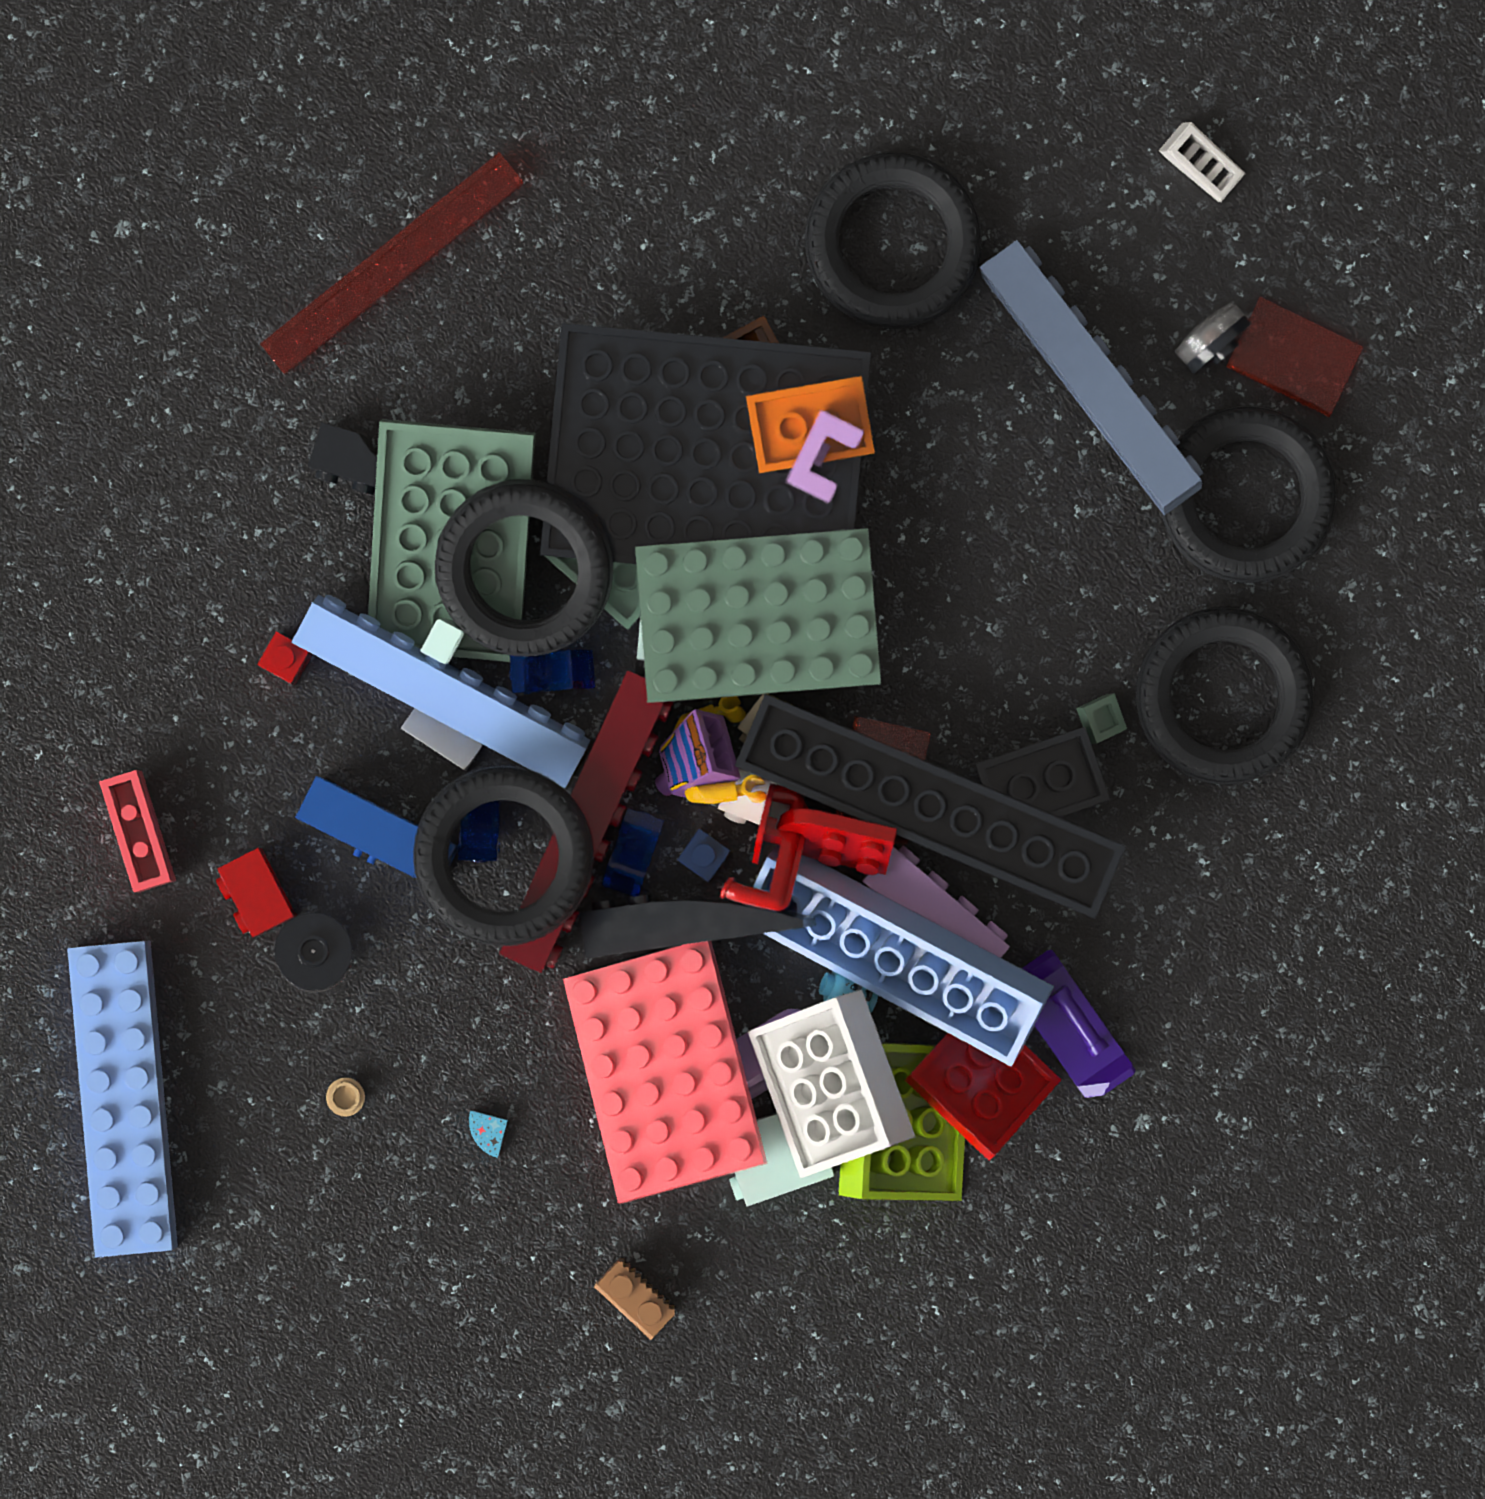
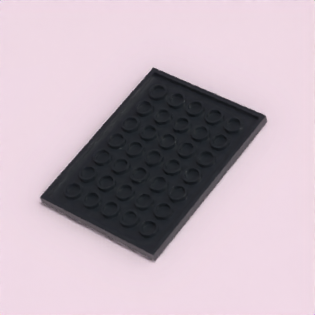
(664, 441)

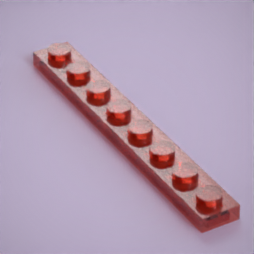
(392, 263)

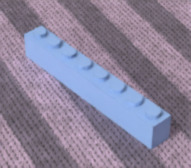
(441, 690)

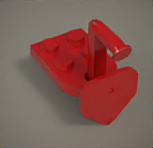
(815, 835)

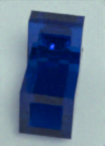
(552, 672)
(481, 833)
(632, 852)

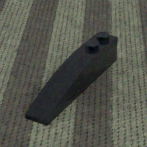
(676, 922)

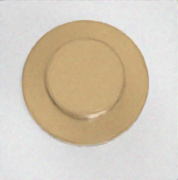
(345, 1096)

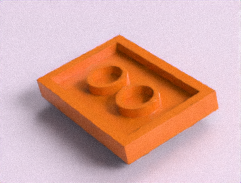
(786, 417)

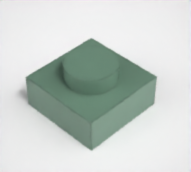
(1102, 718)

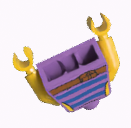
(701, 758)

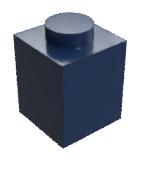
(703, 855)

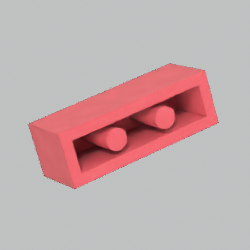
(137, 831)

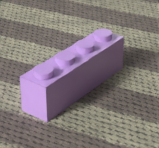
(927, 897)

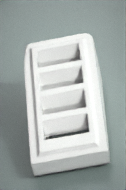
(1193, 171)

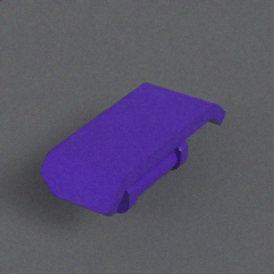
(1077, 1032)

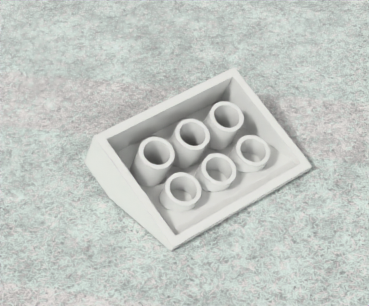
(831, 1083)

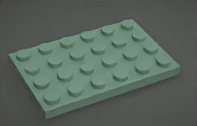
(419, 485)
(757, 615)

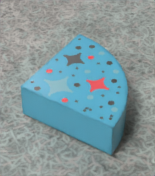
(487, 1131)

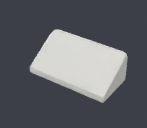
(442, 739)

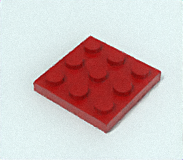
(981, 1093)

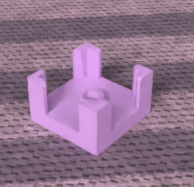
(815, 452)

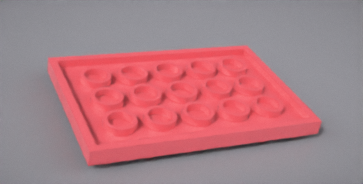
(664, 1071)

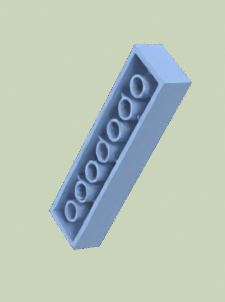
(910, 960)
(122, 1098)

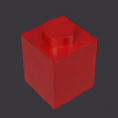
(284, 658)

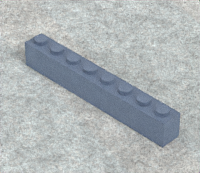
(1091, 377)

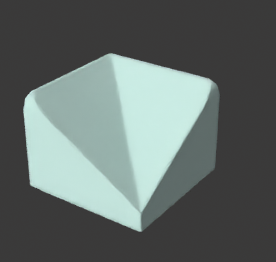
(443, 640)

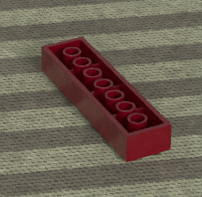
(599, 793)

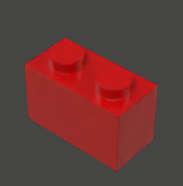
(255, 892)

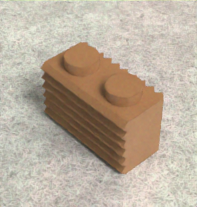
(635, 1298)

